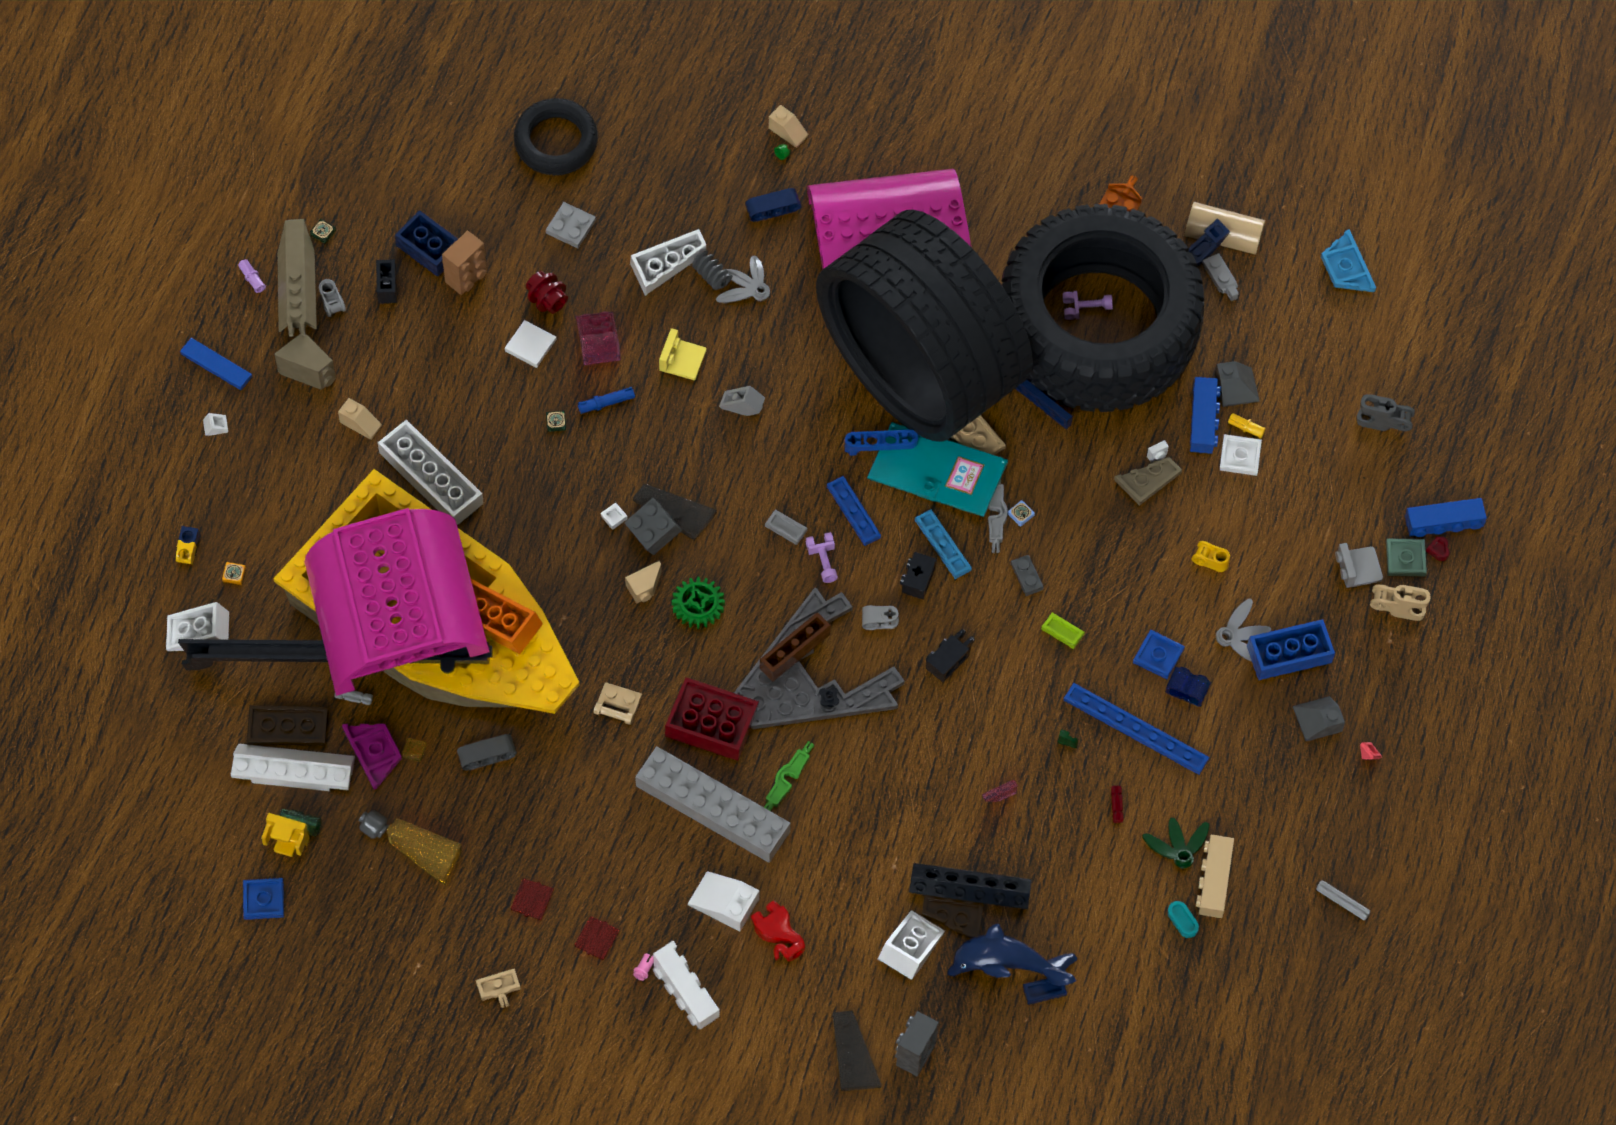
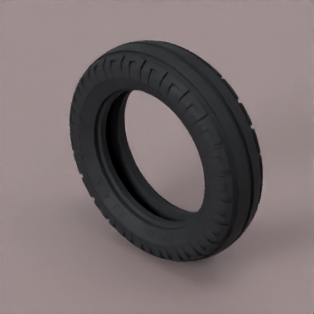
(555, 109)

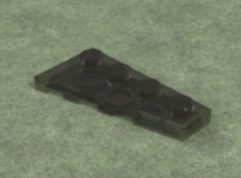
(686, 513)
(853, 1058)

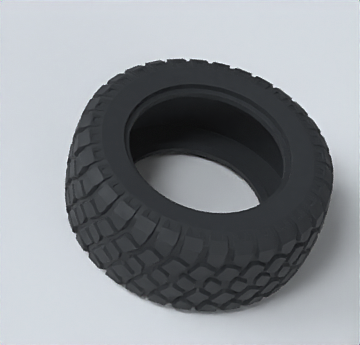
(1118, 245)

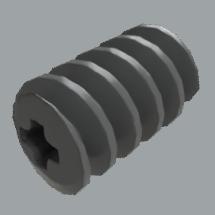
(711, 271)

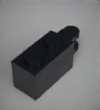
(949, 655)

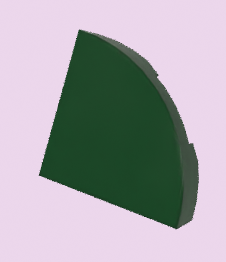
(1067, 740)

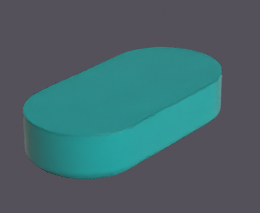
(1183, 919)

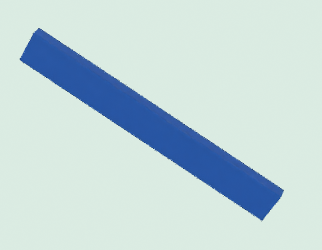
(1136, 728)

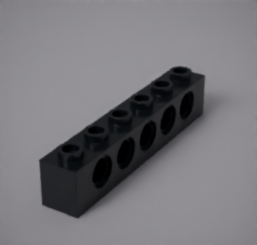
(970, 886)

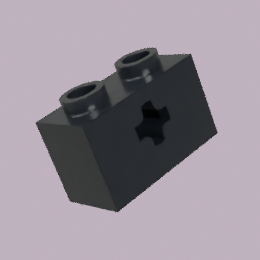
(386, 281)
(914, 584)

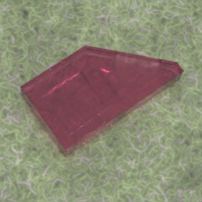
(1001, 792)

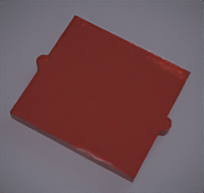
(532, 899)
(596, 938)

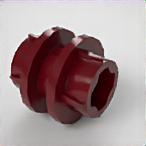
(546, 292)

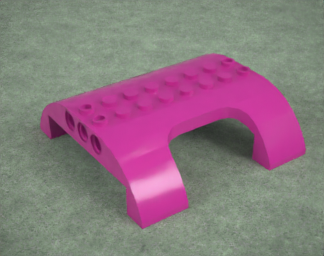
(856, 208)

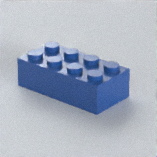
(1290, 649)

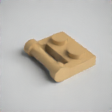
(619, 698)

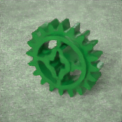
(698, 614)

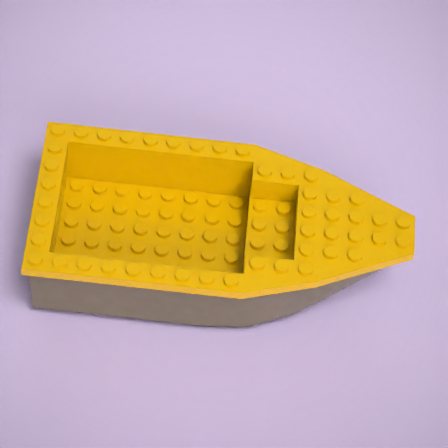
(530, 680)

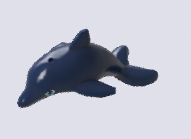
(996, 952)

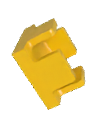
(288, 833)

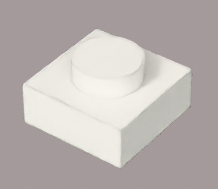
(1157, 451)
(614, 516)

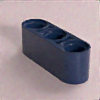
(773, 204)

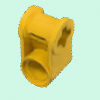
(1210, 555)

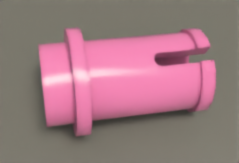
(643, 968)

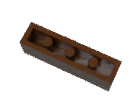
(795, 647)

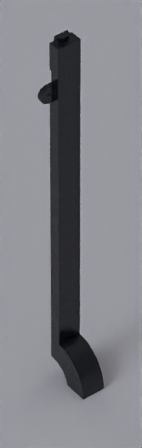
(204, 651)

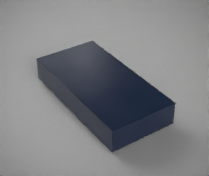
(1042, 991)

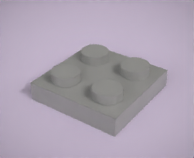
(570, 225)

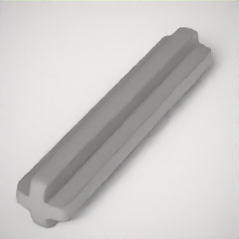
(1343, 900)

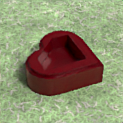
(1439, 549)

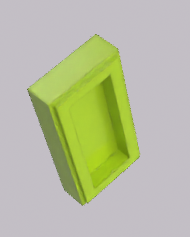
(1062, 630)

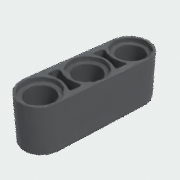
(487, 752)

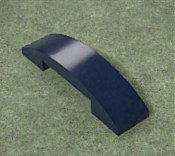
(1209, 242)

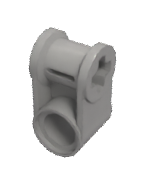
(331, 300)
(877, 617)

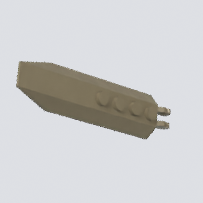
(296, 278)

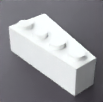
(665, 260)
(684, 986)

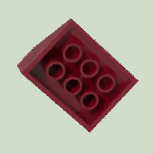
(711, 718)

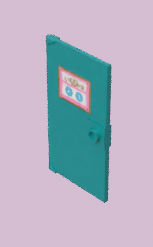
(940, 472)

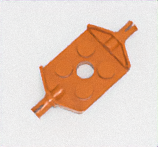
(1123, 195)

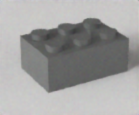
(916, 1043)

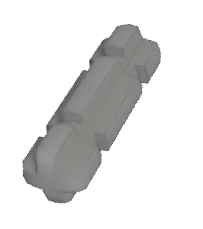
(358, 697)

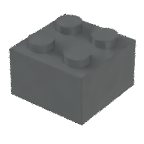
(653, 526)

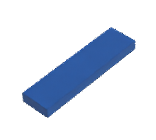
(216, 364)
(853, 511)

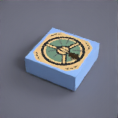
(1021, 513)

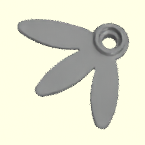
(751, 285)
(1236, 635)

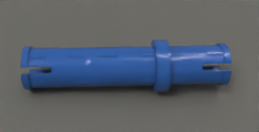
(606, 400)

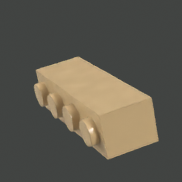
(1216, 876)

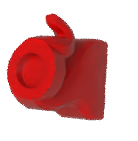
(777, 929)

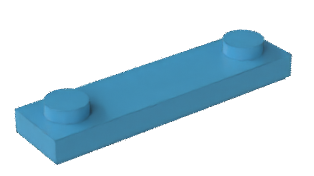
(943, 544)

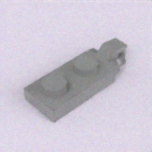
(1221, 276)

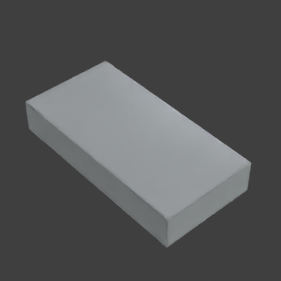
(786, 527)

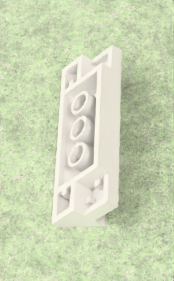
(292, 767)

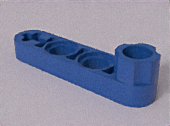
(880, 436)

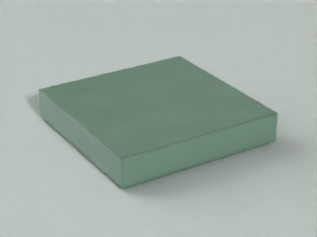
(1406, 557)

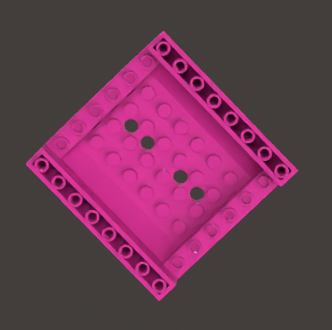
(424, 577)

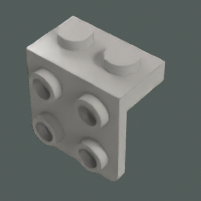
(1358, 565)

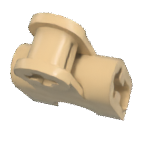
(1400, 601)

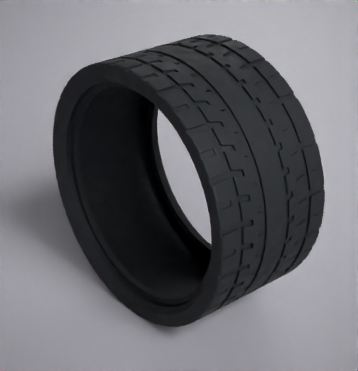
(924, 325)

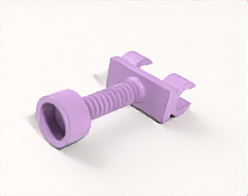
(1070, 297)
(828, 575)

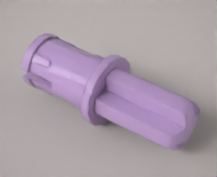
(251, 276)

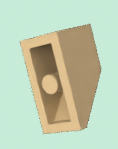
(787, 126)
(359, 419)
(644, 582)

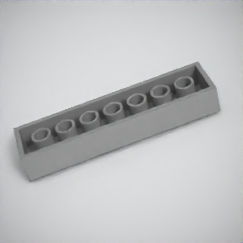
(713, 804)

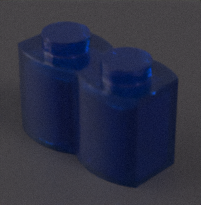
(1188, 686)

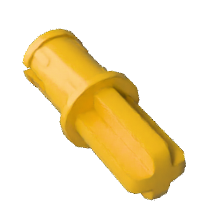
(1246, 425)

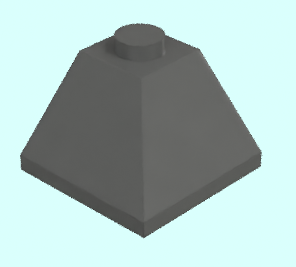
(1236, 384)
(1319, 718)

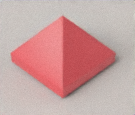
(1368, 751)

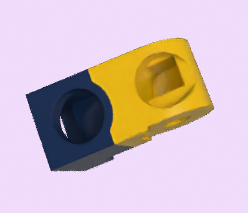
(187, 544)

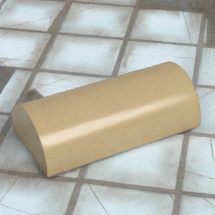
(1244, 229)

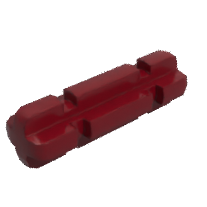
(1117, 804)

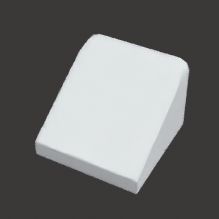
(215, 424)

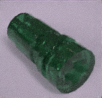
(313, 823)

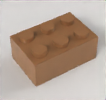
(464, 263)

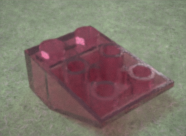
(598, 338)

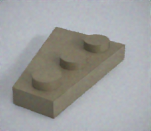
(1147, 481)

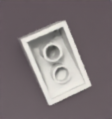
(197, 623)
(725, 899)
(911, 944)

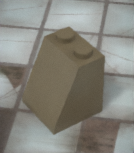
(305, 362)

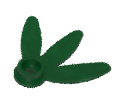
(1180, 853)

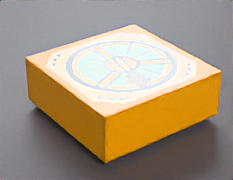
(234, 573)

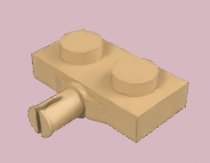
(498, 986)

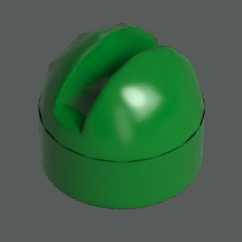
(782, 151)

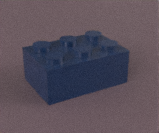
(425, 241)

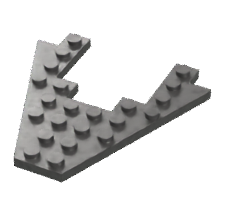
(794, 694)

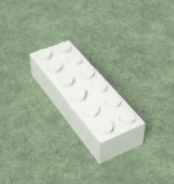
(430, 472)

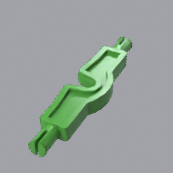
(792, 769)

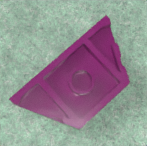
(374, 750)

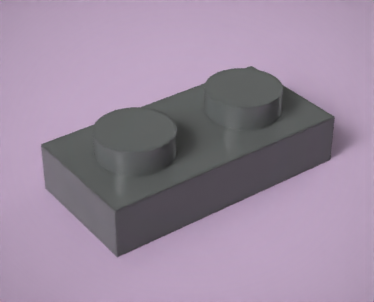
(1027, 575)

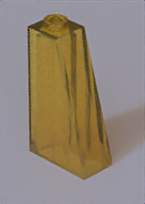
(428, 850)

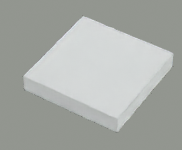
(530, 344)
(1240, 455)

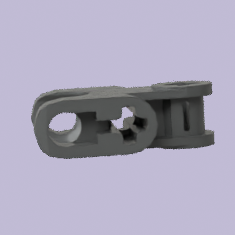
(1384, 414)

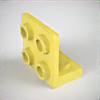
(681, 357)

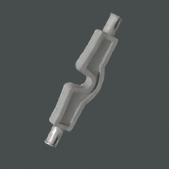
(997, 521)

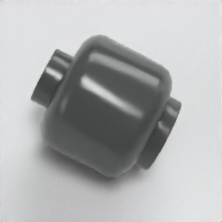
(373, 824)

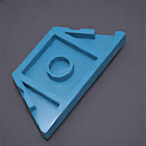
(1346, 265)

